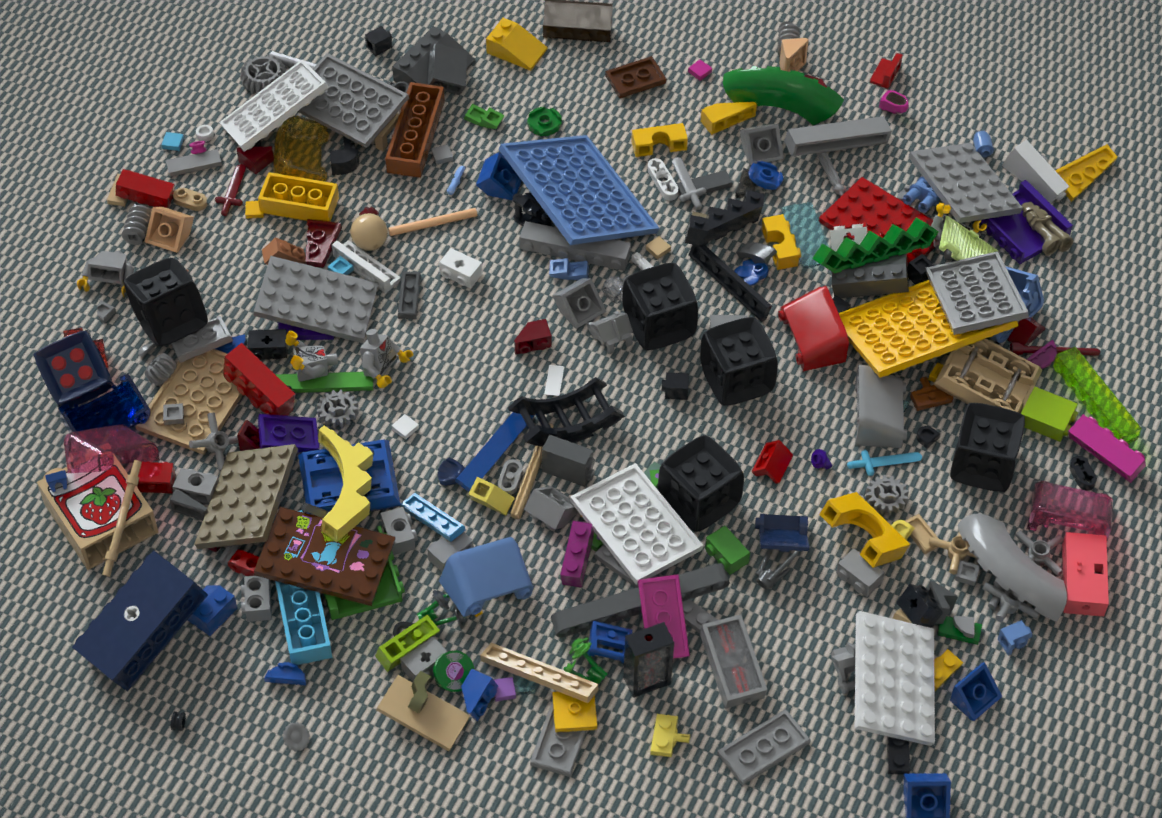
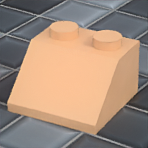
(168, 228)

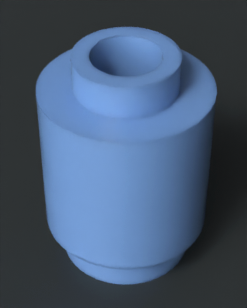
(983, 143)

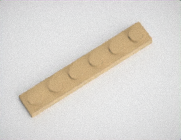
(539, 672)

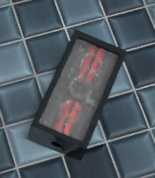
(648, 659)

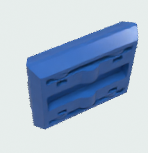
(323, 478)

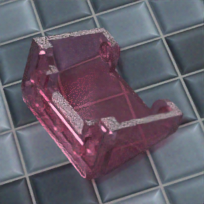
(94, 448)
(1070, 508)

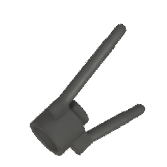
(768, 578)

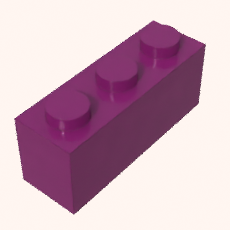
(577, 554)

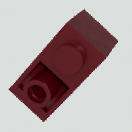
(533, 337)

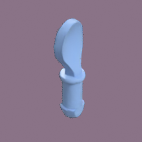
(455, 181)

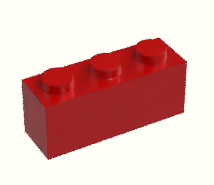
(144, 189)

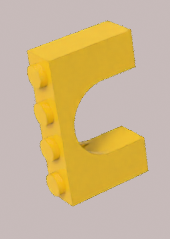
(853, 509)

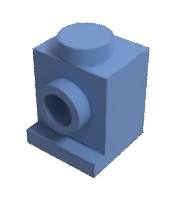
(1014, 636)

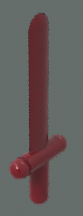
(230, 197)

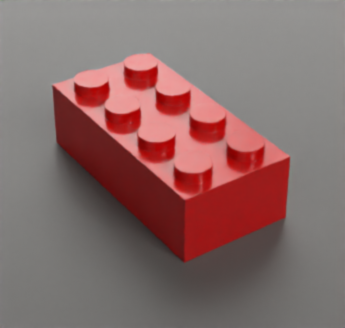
(257, 382)

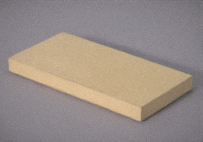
(436, 721)

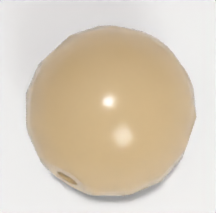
(369, 232)

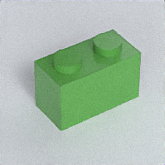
(727, 550)

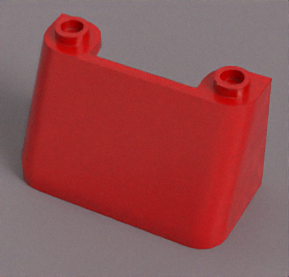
(816, 329)

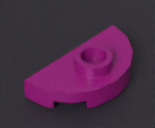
(1044, 356)

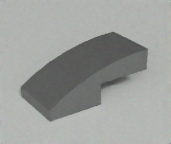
(757, 252)

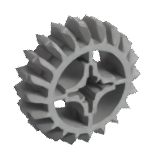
(262, 70)

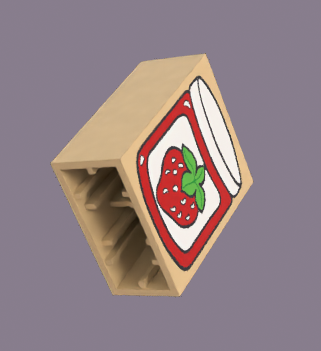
(90, 512)

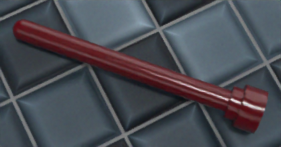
(1019, 349)

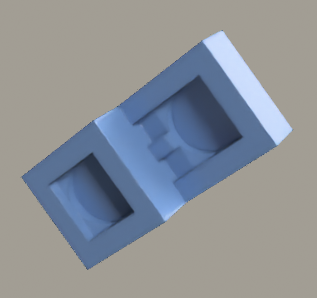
(570, 271)

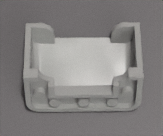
(879, 409)

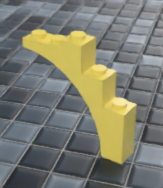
(352, 504)

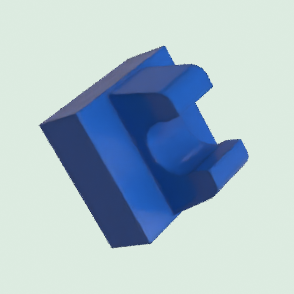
(55, 478)

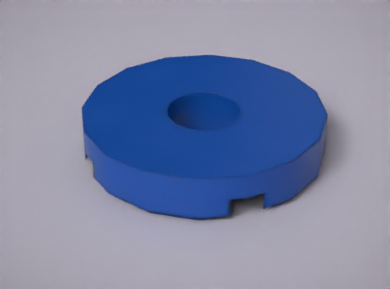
(765, 175)

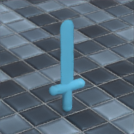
(869, 463)

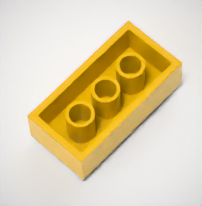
(298, 197)

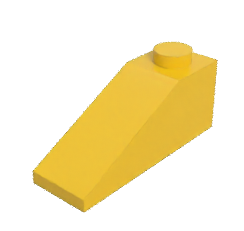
(724, 115)

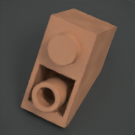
(284, 250)

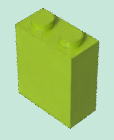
(1049, 414)

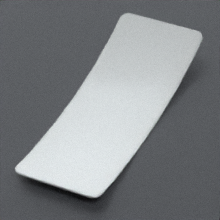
(554, 380)

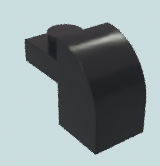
(344, 160)

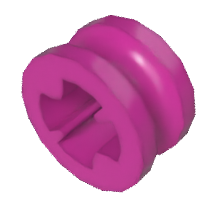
(198, 147)

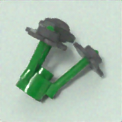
(442, 600)

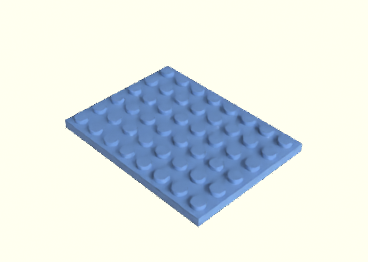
(578, 189)

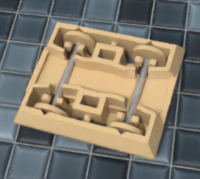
(987, 379)

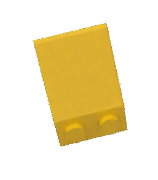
(514, 44)

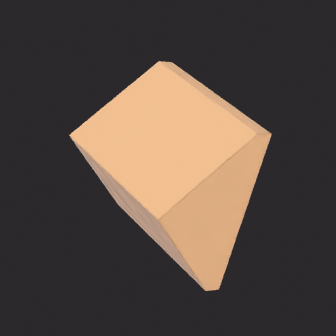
(793, 54)

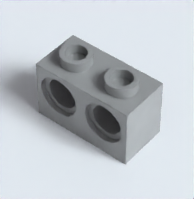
(260, 598)

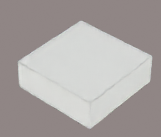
(405, 426)

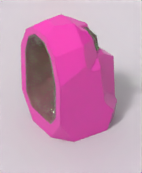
(894, 102)

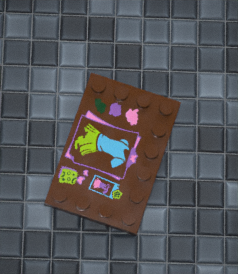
(310, 559)

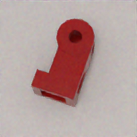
(243, 562)

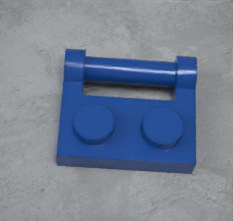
(609, 636)

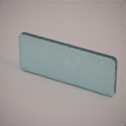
(807, 231)

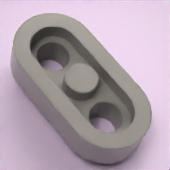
(508, 478)

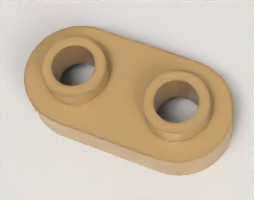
(188, 199)

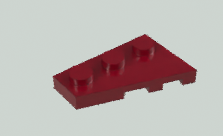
(320, 240)

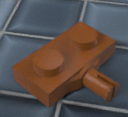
(929, 396)

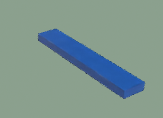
(492, 451)

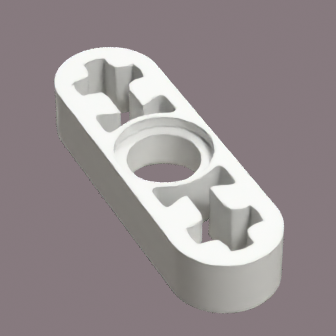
(662, 172)

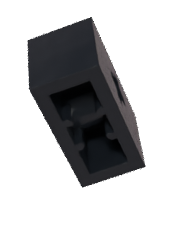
(268, 343)
(919, 606)

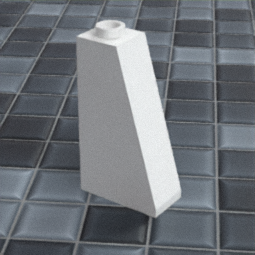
(1029, 165)

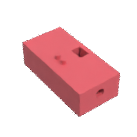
(1085, 573)

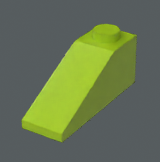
(406, 641)

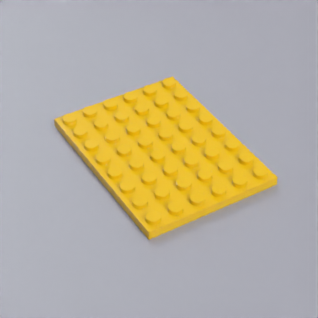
(906, 330)

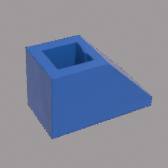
(477, 693)

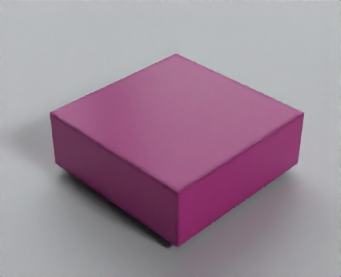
(700, 69)

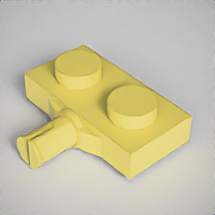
(666, 735)

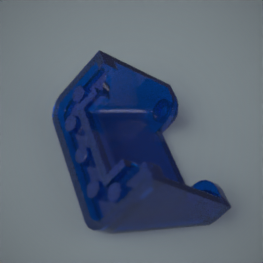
(118, 407)

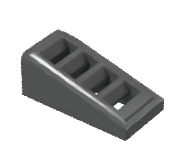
(186, 505)

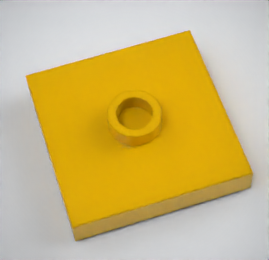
(573, 714)

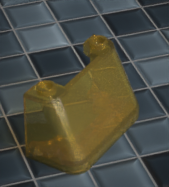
(299, 148)

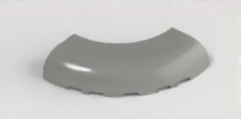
(1012, 567)

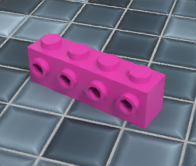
(1107, 448)

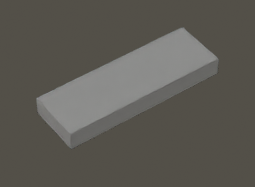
(193, 162)

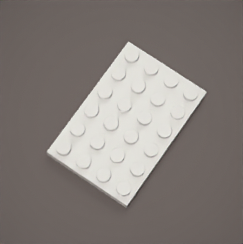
(274, 105)
(636, 523)
(894, 678)

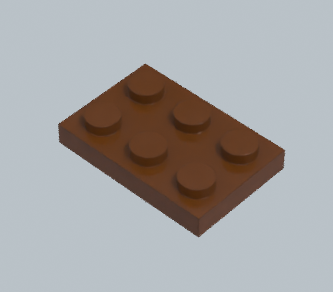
(635, 77)

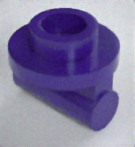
(820, 460)

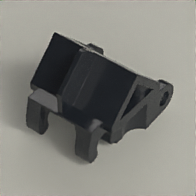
(533, 210)

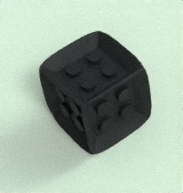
(166, 301)
(660, 306)
(738, 361)
(987, 447)
(701, 482)

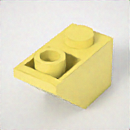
(491, 496)

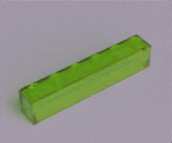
(1096, 395)

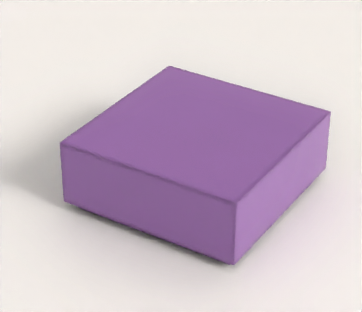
(505, 690)

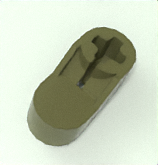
(419, 690)

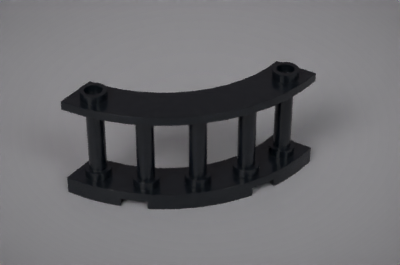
(573, 433)

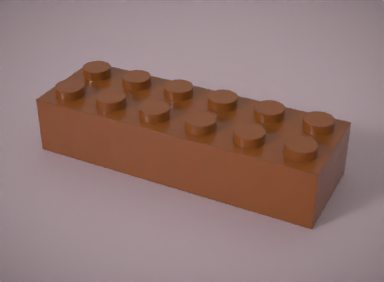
(415, 130)

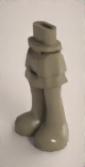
(1052, 234)

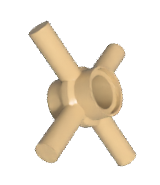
(956, 549)

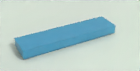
(433, 517)

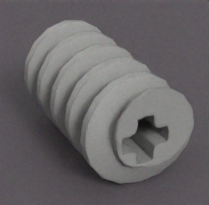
(787, 30)
(136, 224)

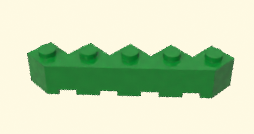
(875, 247)

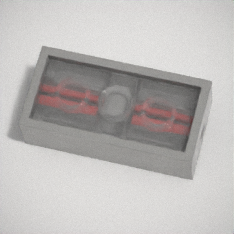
(733, 661)

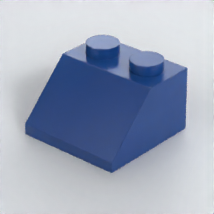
(498, 178)
(214, 609)
(927, 795)

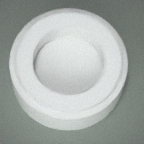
(204, 133)

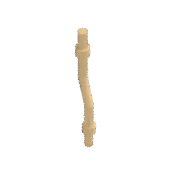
(112, 555)

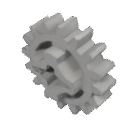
(337, 408)
(887, 494)

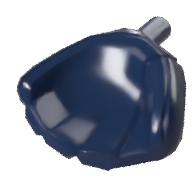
(449, 471)

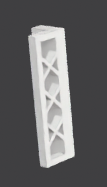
(364, 268)

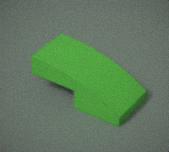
(483, 118)

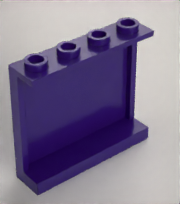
(1013, 230)

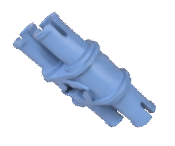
(922, 191)

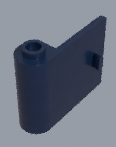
(783, 532)

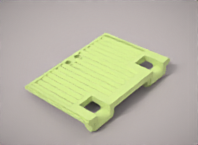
(962, 241)

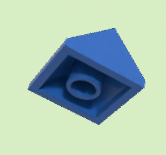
(976, 692)

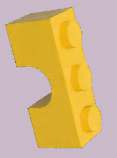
(671, 135)
(778, 230)

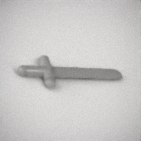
(691, 192)

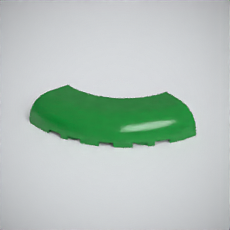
(783, 90)

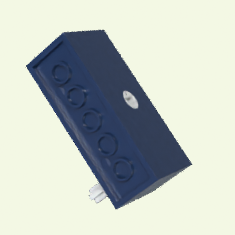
(140, 620)

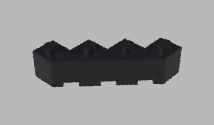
(721, 221)

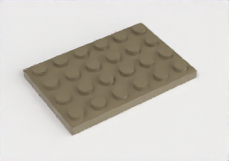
(246, 497)

